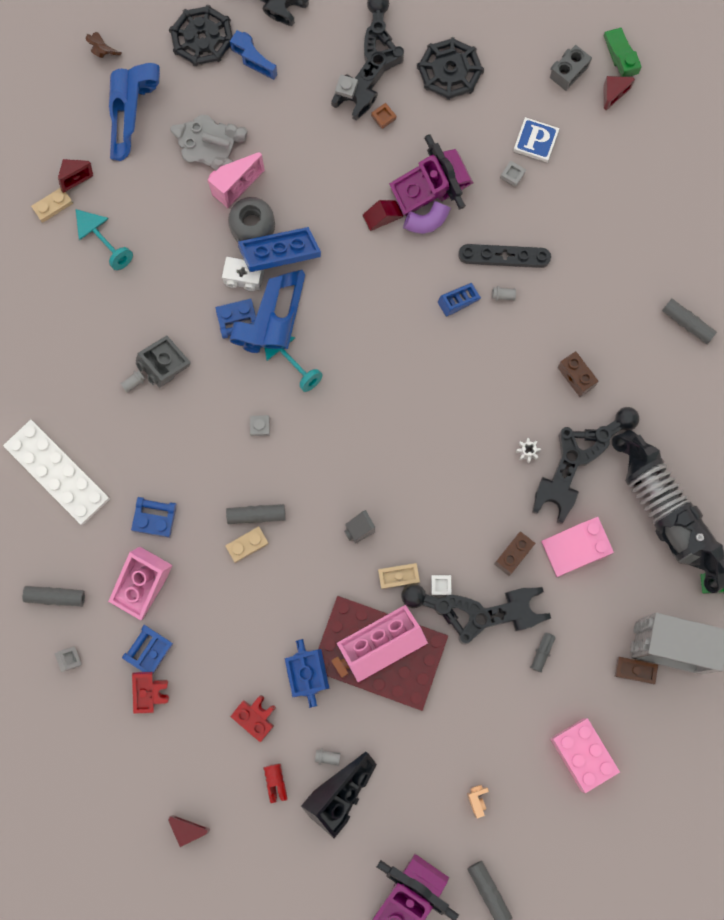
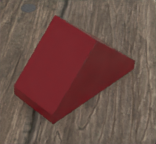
(615, 88)
(73, 173)
(382, 213)
(185, 830)

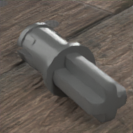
(543, 652)

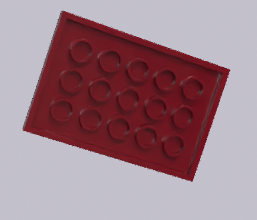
(402, 681)

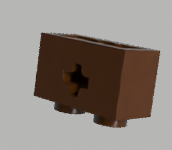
(577, 374)
(514, 553)

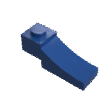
(243, 45)

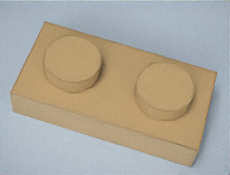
(51, 205)
(247, 544)
(398, 576)

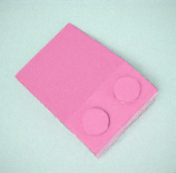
(234, 178)
(577, 546)
(139, 582)

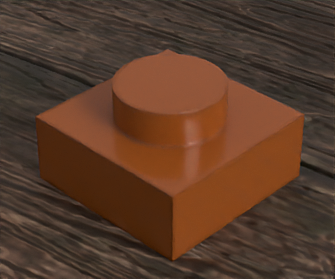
(383, 115)
(341, 666)

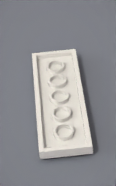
(56, 472)

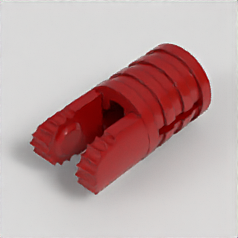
(275, 778)

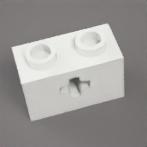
(234, 269)

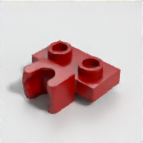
(147, 692)
(254, 718)

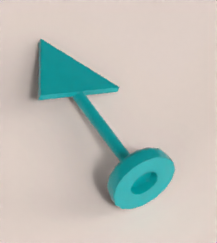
(89, 222)
(309, 379)

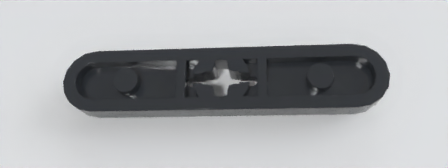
(523, 257)

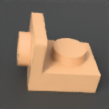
(477, 804)

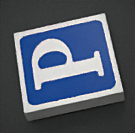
(536, 140)

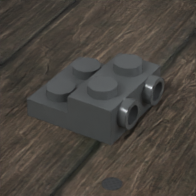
(161, 361)

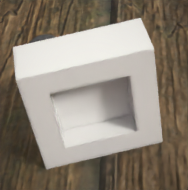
(440, 585)

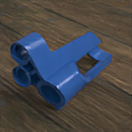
(123, 96)
(268, 329)

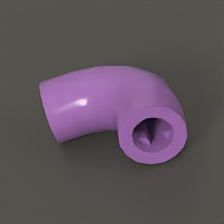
(429, 222)

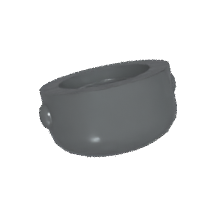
(247, 207)

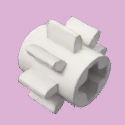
(529, 455)

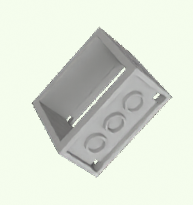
(679, 644)

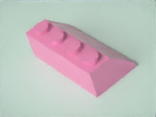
(382, 643)

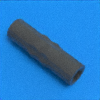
(689, 321)
(255, 514)
(53, 596)
(489, 891)

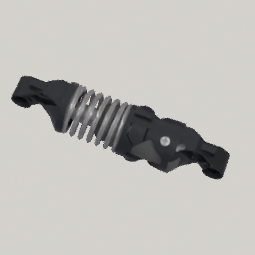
(674, 516)

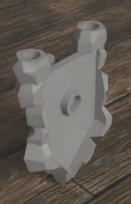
(208, 141)

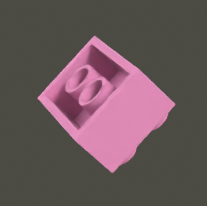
(585, 755)

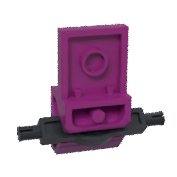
(436, 177)
(414, 892)

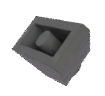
(359, 527)

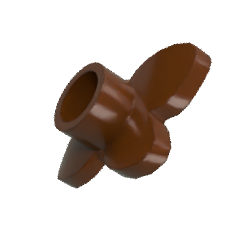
(99, 47)

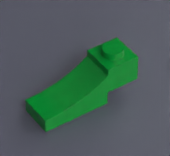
(622, 53)

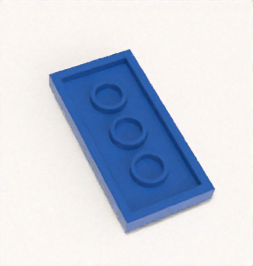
(279, 249)

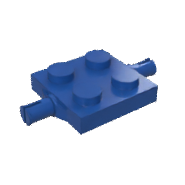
(306, 673)

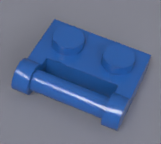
(234, 312)
(151, 523)
(153, 653)

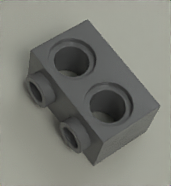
(573, 69)

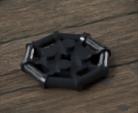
(199, 26)
(445, 76)

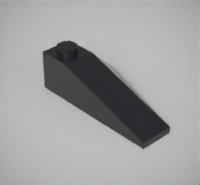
(334, 798)

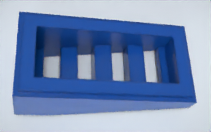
(449, 306)

